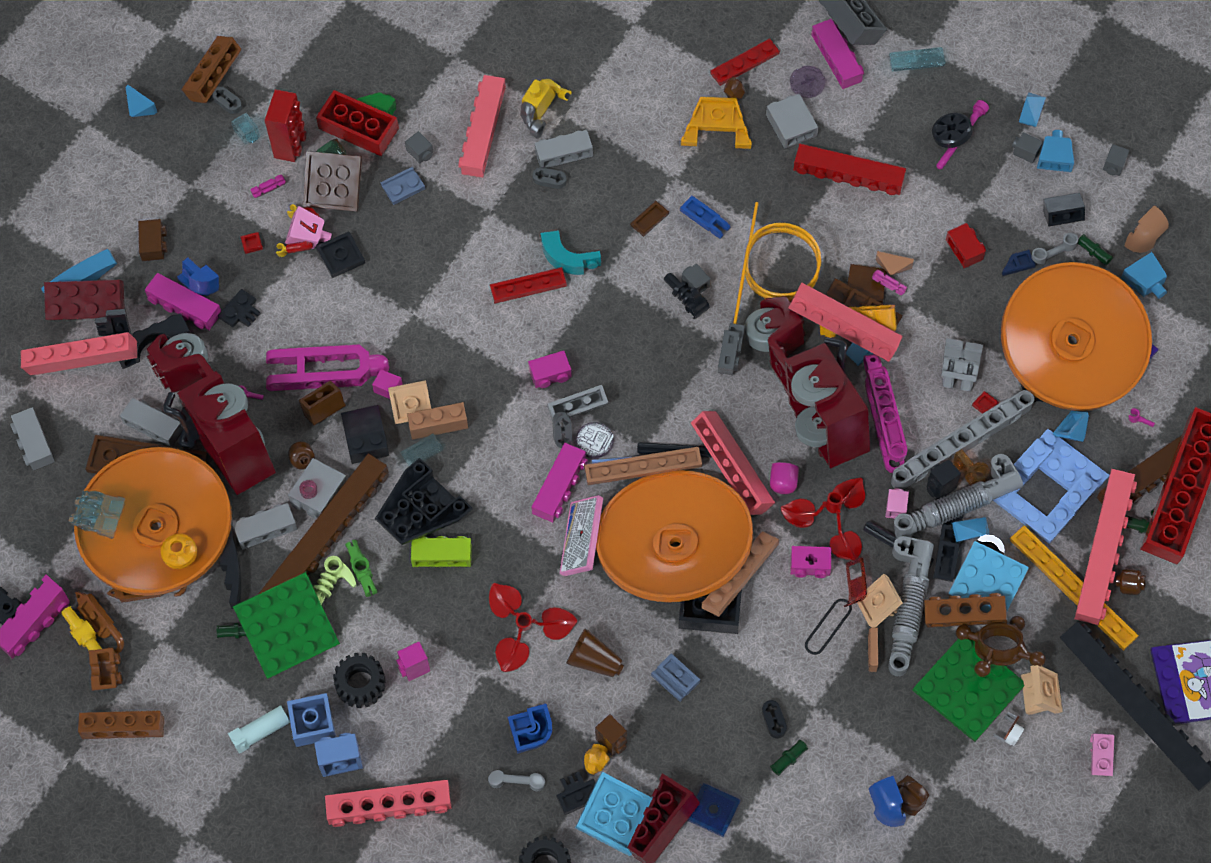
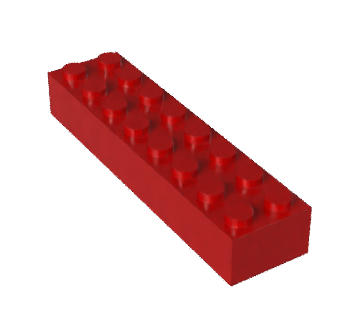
(1182, 491)

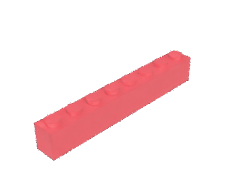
(1105, 546)

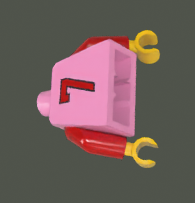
(304, 231)

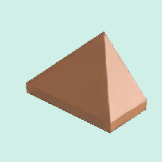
(892, 263)

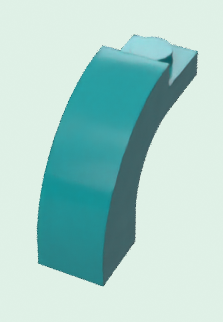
(560, 257)

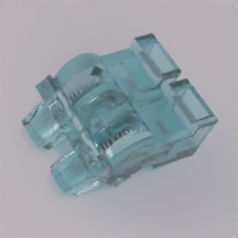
(88, 513)

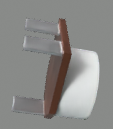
(1013, 733)

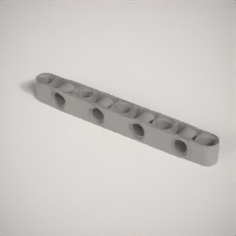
(973, 432)

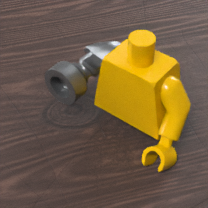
(536, 103)

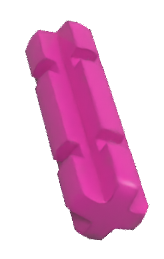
(267, 186)
(889, 282)

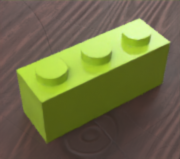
(441, 552)

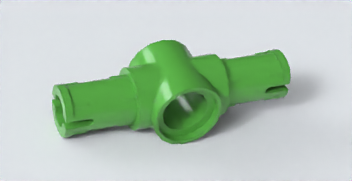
(363, 576)

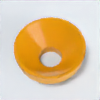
(179, 559)

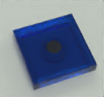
(714, 810)

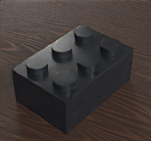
(695, 618)

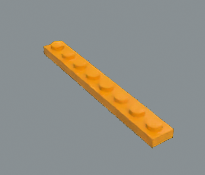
(1069, 583)

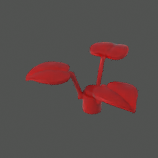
(852, 495)
(511, 653)

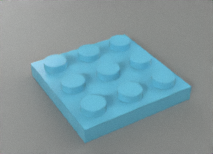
(988, 573)
(613, 812)

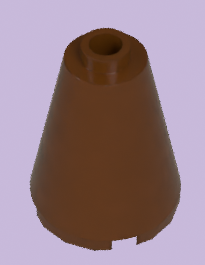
(594, 656)

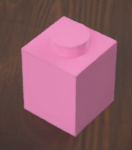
(896, 503)

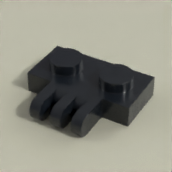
(239, 309)
(114, 323)
(575, 793)

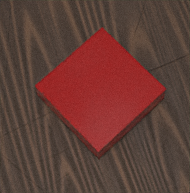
(251, 242)
(984, 402)

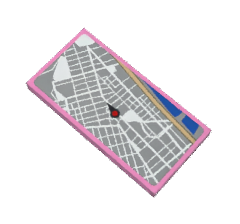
(581, 536)

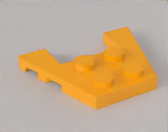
(717, 115)

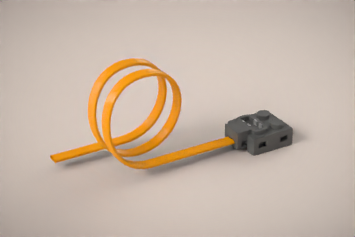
(733, 338)

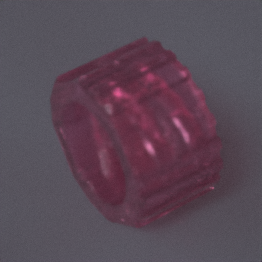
(308, 495)

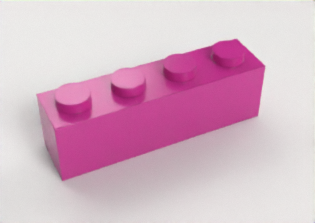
(837, 53)
(182, 300)
(559, 482)

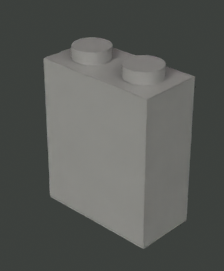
(791, 120)
(328, 484)

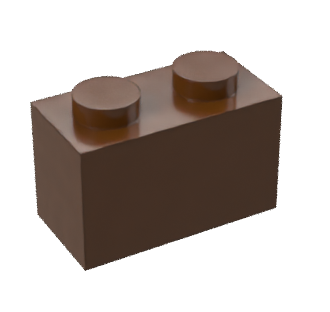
(152, 239)
(322, 402)
(611, 735)

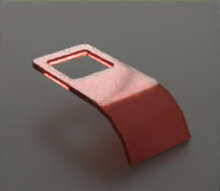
(857, 586)

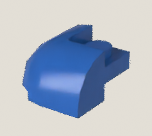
(201, 281)
(531, 728)
(887, 802)

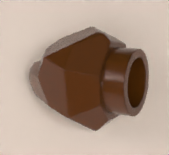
(734, 88)

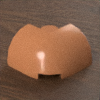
(1150, 228)

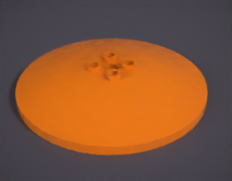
(1103, 318)
(165, 489)
(668, 509)

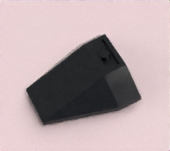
(419, 505)

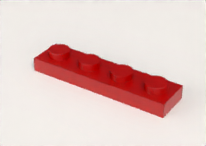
(745, 62)
(528, 285)

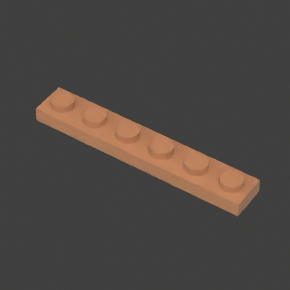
(642, 465)
(761, 549)

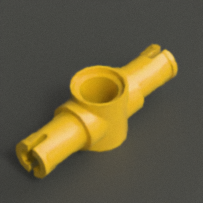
(81, 630)

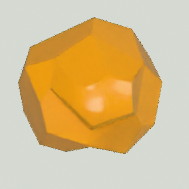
(596, 759)

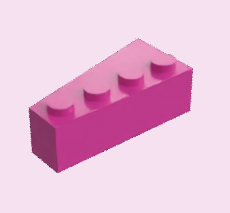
(33, 617)

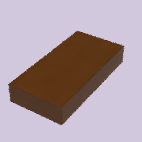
(649, 218)

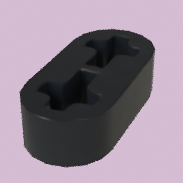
(779, 718)

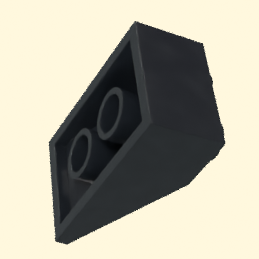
(364, 433)

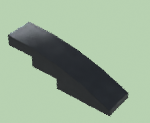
(947, 552)
(230, 563)

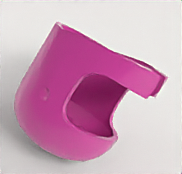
(784, 478)

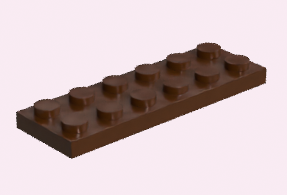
(109, 448)

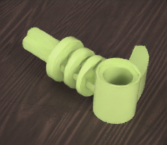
(331, 576)

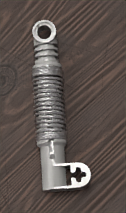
(955, 504)
(915, 586)

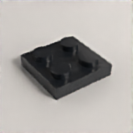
(340, 254)

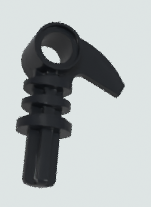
(690, 297)

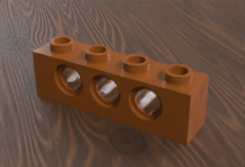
(211, 69)
(975, 617)
(121, 724)

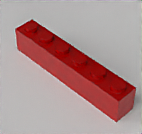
(849, 169)

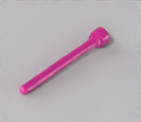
(979, 109)

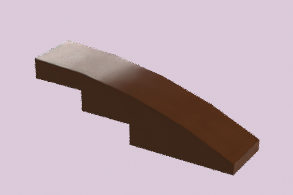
(851, 297)

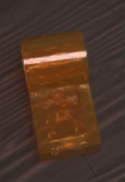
(963, 463)

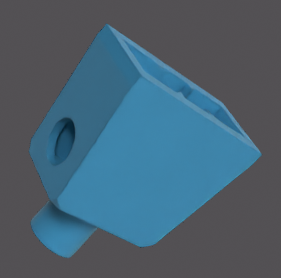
(1056, 153)
(1146, 276)

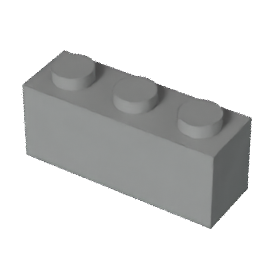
(563, 149)
(579, 402)
(151, 422)
(31, 439)
(264, 525)

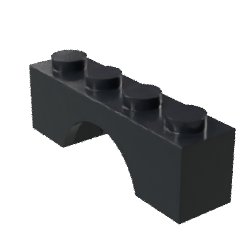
(170, 327)

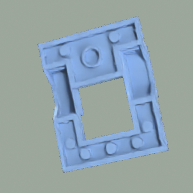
(1065, 467)

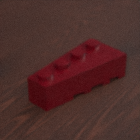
(662, 819)

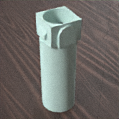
(258, 729)

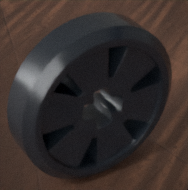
(943, 128)

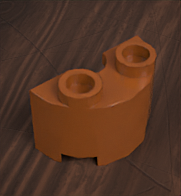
(104, 668)

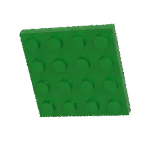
(286, 625)
(962, 695)

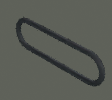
(834, 632)

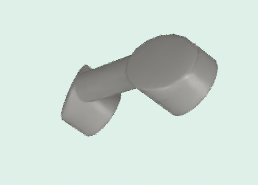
(1069, 243)
(535, 780)

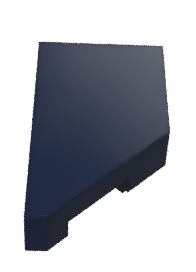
(1019, 262)

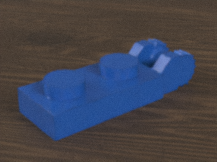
(704, 216)

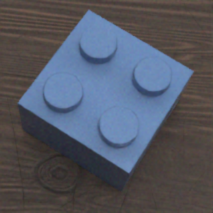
(311, 719)
(338, 754)

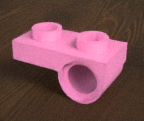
(1102, 754)

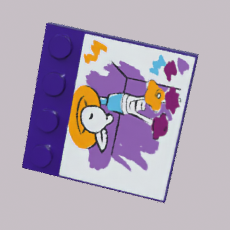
(1184, 680)

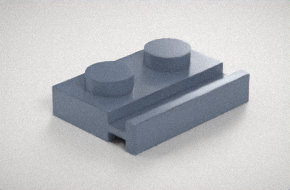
(402, 185)
(675, 677)

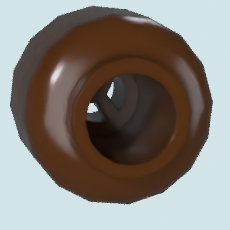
(300, 455)
(1131, 581)

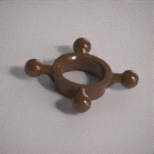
(995, 656)

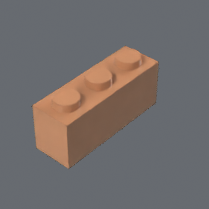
(437, 420)

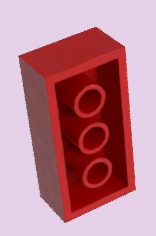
(357, 123)
(285, 126)

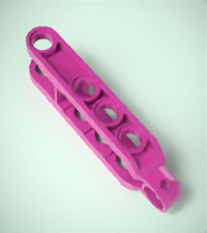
(369, 366)
(891, 434)

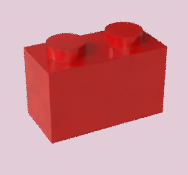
(965, 245)

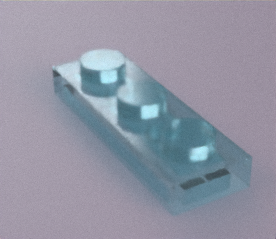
(916, 59)

